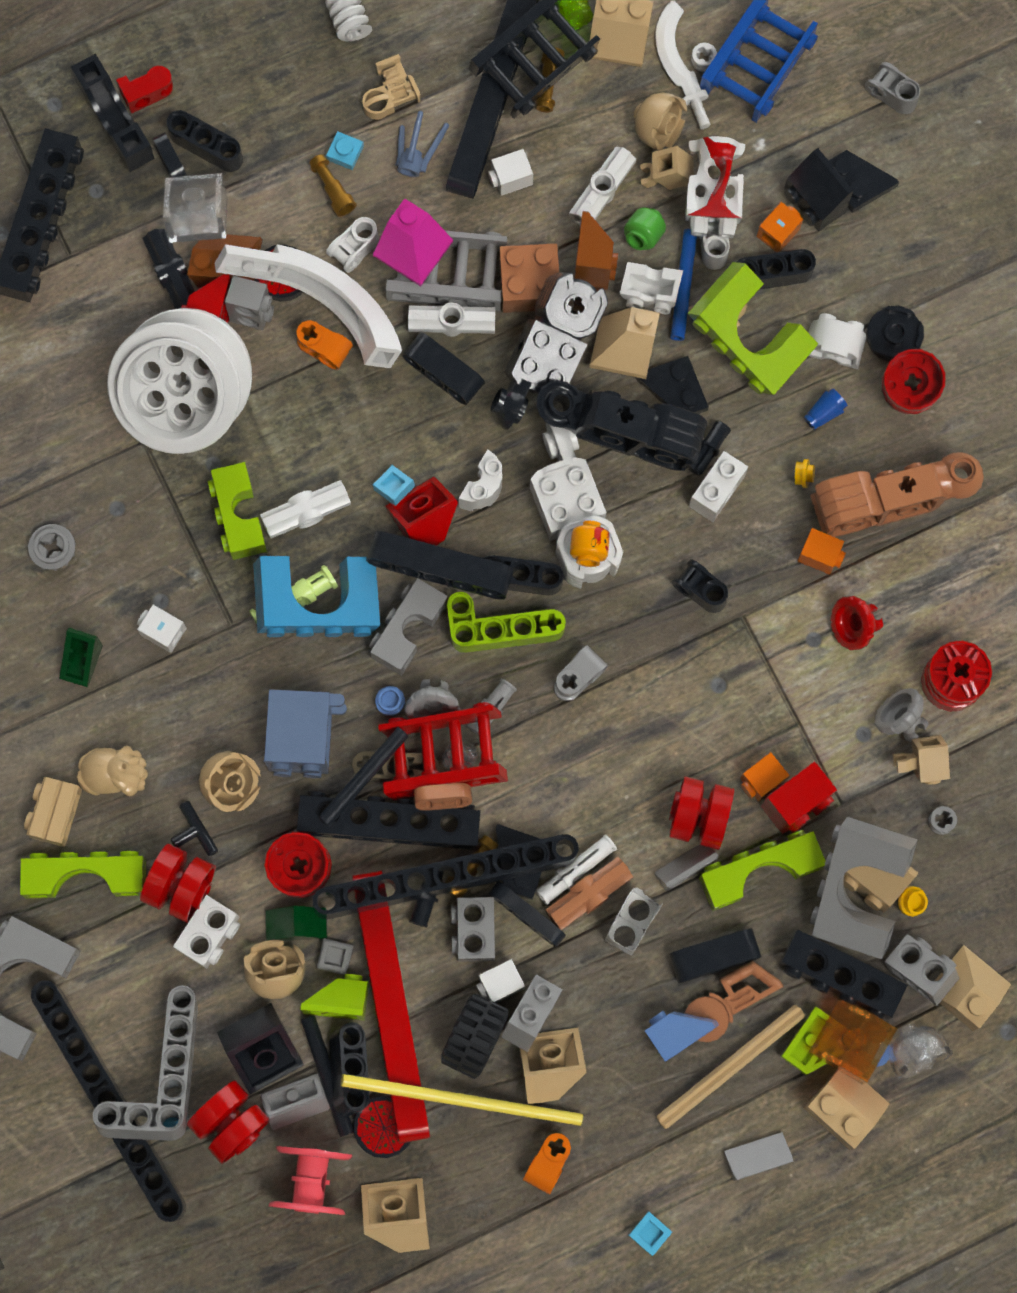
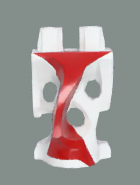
(715, 205)

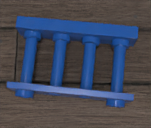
(745, 33)

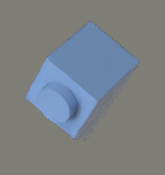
(677, 1031)

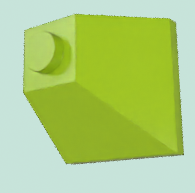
(340, 999)

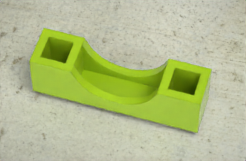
(797, 856)
(44, 876)

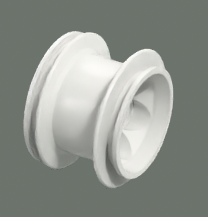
(163, 423)

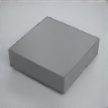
(335, 957)

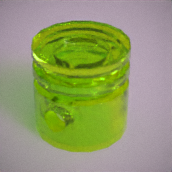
(576, 12)

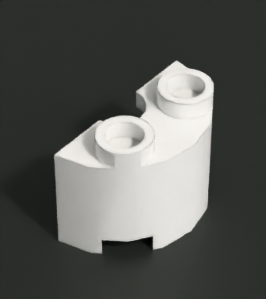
(650, 287)
(838, 340)
(485, 490)

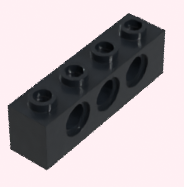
(888, 989)

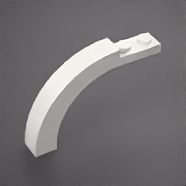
(326, 284)

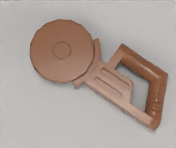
(722, 1009)

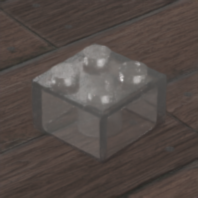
(195, 208)

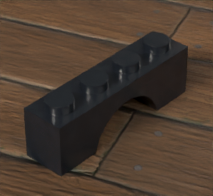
(111, 113)

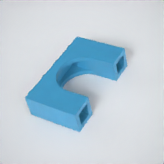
(281, 613)

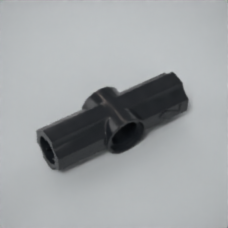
(169, 267)

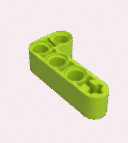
(505, 623)

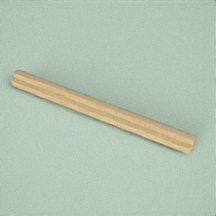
(730, 1066)

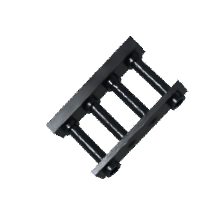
(507, 44)

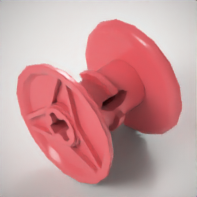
(310, 1180)

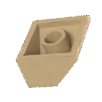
(625, 342)
(976, 991)
(552, 1065)
(396, 1214)

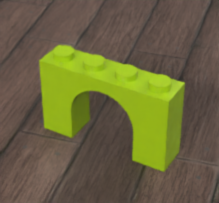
(718, 317)

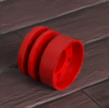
(923, 368)
(947, 690)
(282, 857)

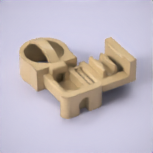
(398, 88)

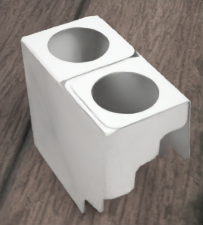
(626, 920)

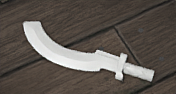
(675, 66)

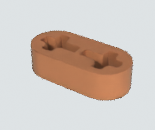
(443, 796)

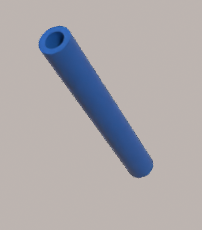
(682, 302)

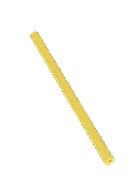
(461, 1099)

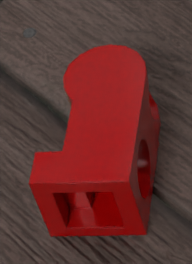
(146, 89)

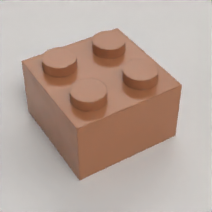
(524, 274)

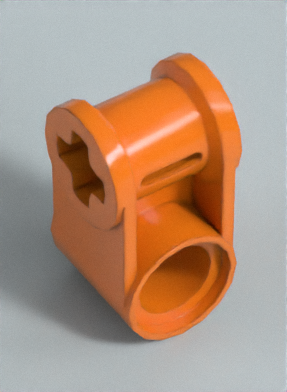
(327, 346)
(545, 1167)

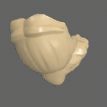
(112, 771)

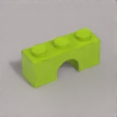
(242, 536)

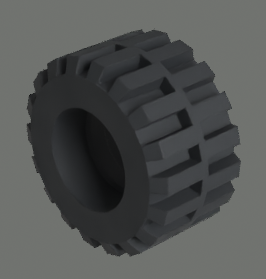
(474, 1036)

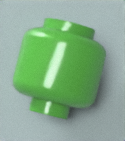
(644, 229)

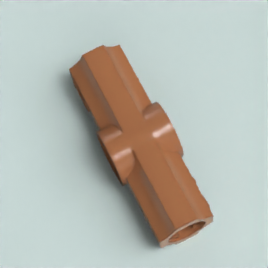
(589, 893)

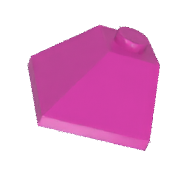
(412, 243)

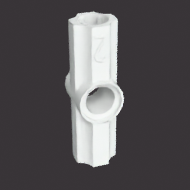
(610, 174)
(432, 319)
(305, 509)

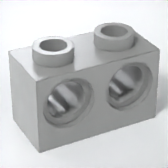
(249, 303)
(481, 929)
(918, 973)
(531, 1013)

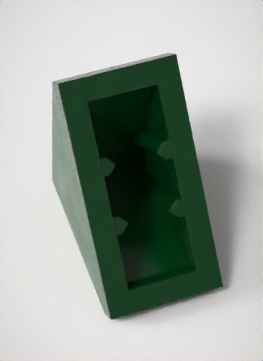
(79, 657)
(295, 924)

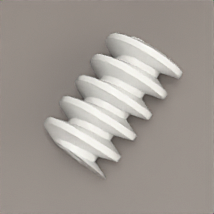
(348, 19)

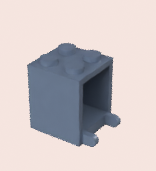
(300, 731)

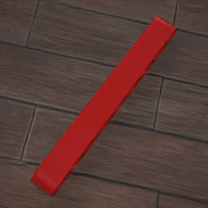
(392, 1015)

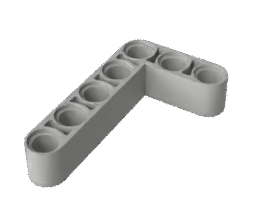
(169, 1077)

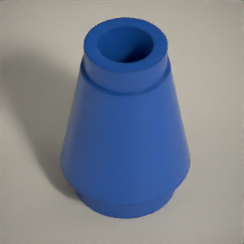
(825, 409)

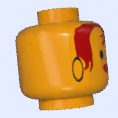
(589, 544)

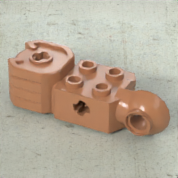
(856, 503)

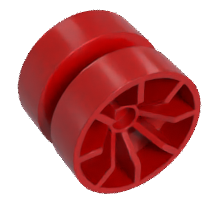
(709, 814)
(170, 879)
(234, 1129)

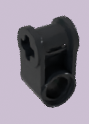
(697, 583)

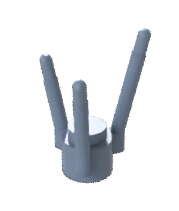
(410, 162)

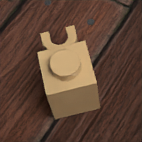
(669, 168)
(928, 760)

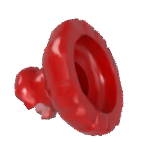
(854, 622)

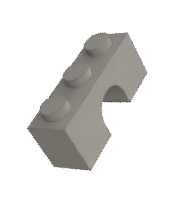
(419, 603)

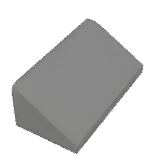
(685, 866)
(295, 1101)
(758, 1156)

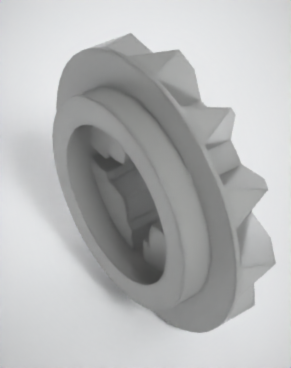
(46, 535)

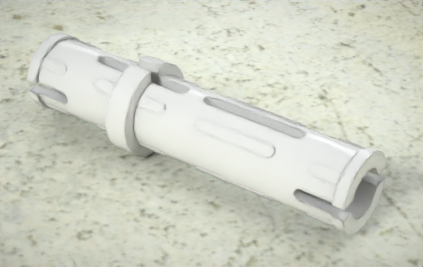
(580, 866)

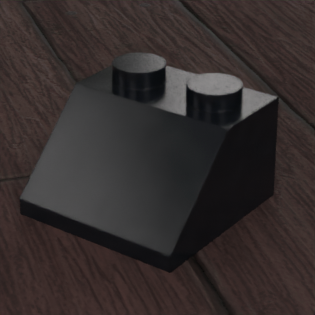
(818, 191)
(260, 1048)

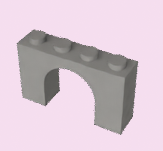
(837, 917)
(28, 944)

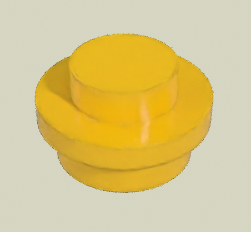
(804, 473)
(912, 901)

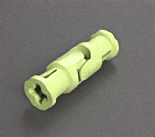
(308, 589)

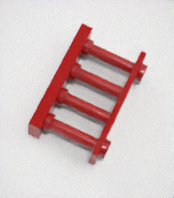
(486, 773)

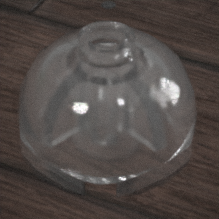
(917, 1050)

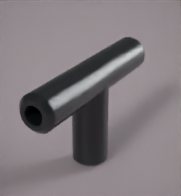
(196, 829)

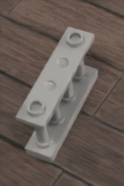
(432, 293)

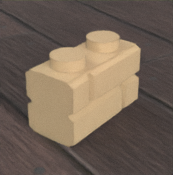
(53, 811)

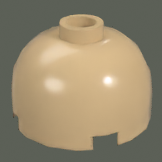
(659, 120)
(229, 781)
(274, 969)

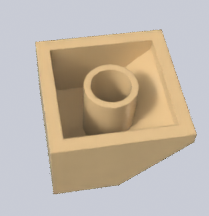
(621, 30)
(877, 886)
(847, 1108)

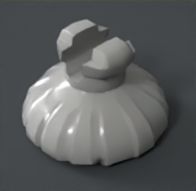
(431, 701)
(901, 714)

